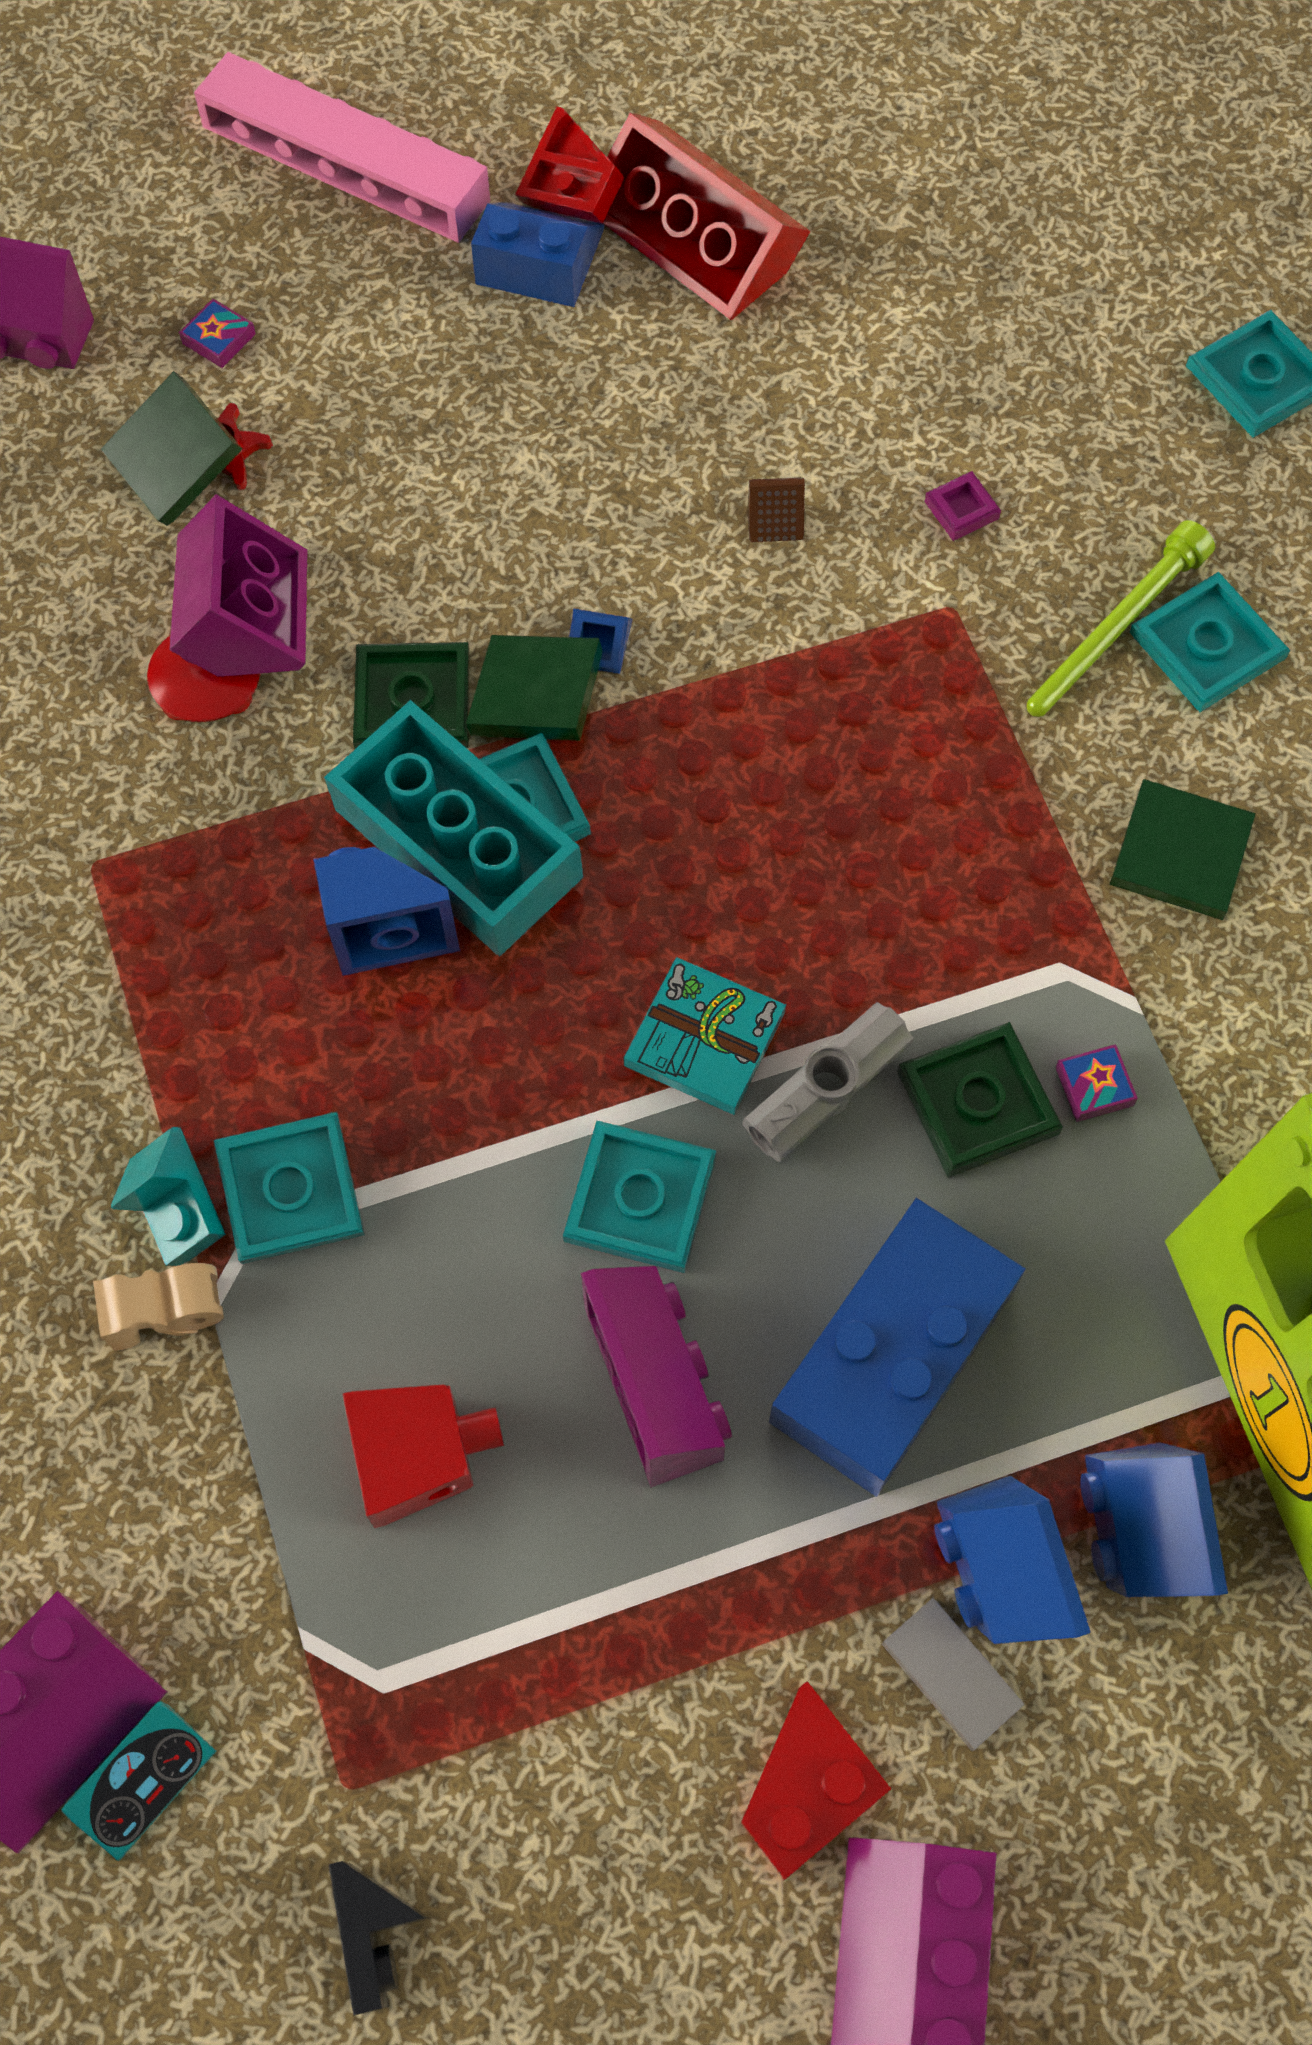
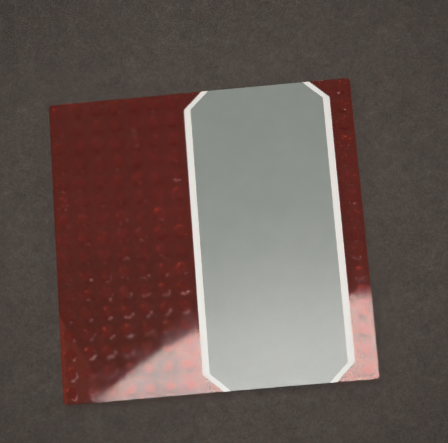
(818, 837)

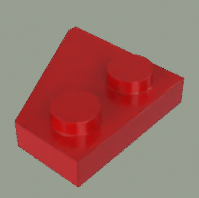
(569, 173)
(810, 1786)

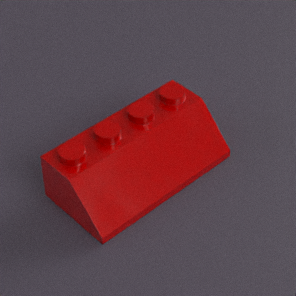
(698, 218)

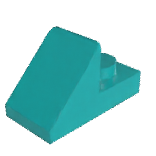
(172, 1195)

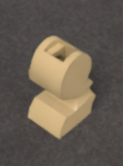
(167, 1301)

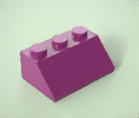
(41, 305)
(238, 594)
(655, 1371)
(62, 1712)
(914, 1944)

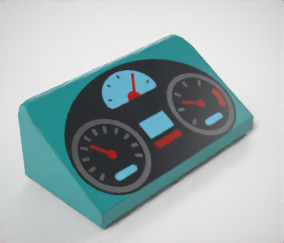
(138, 1780)

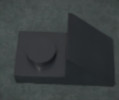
(362, 1911)

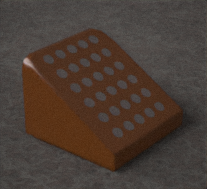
(776, 509)

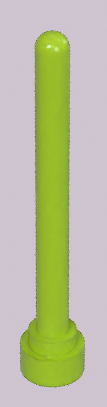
(1185, 549)

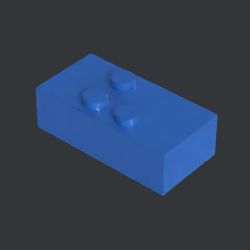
(895, 1346)

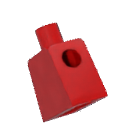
(414, 1447)

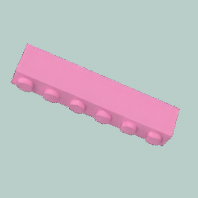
(343, 146)

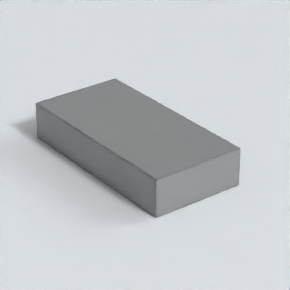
(952, 1674)

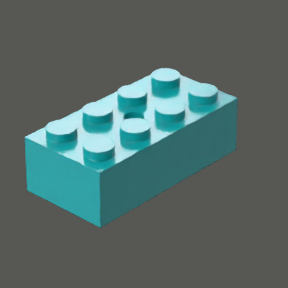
(457, 824)

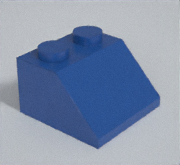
(534, 252)
(382, 910)
(1153, 1522)
(1010, 1564)

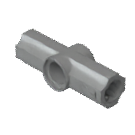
(803, 1106)

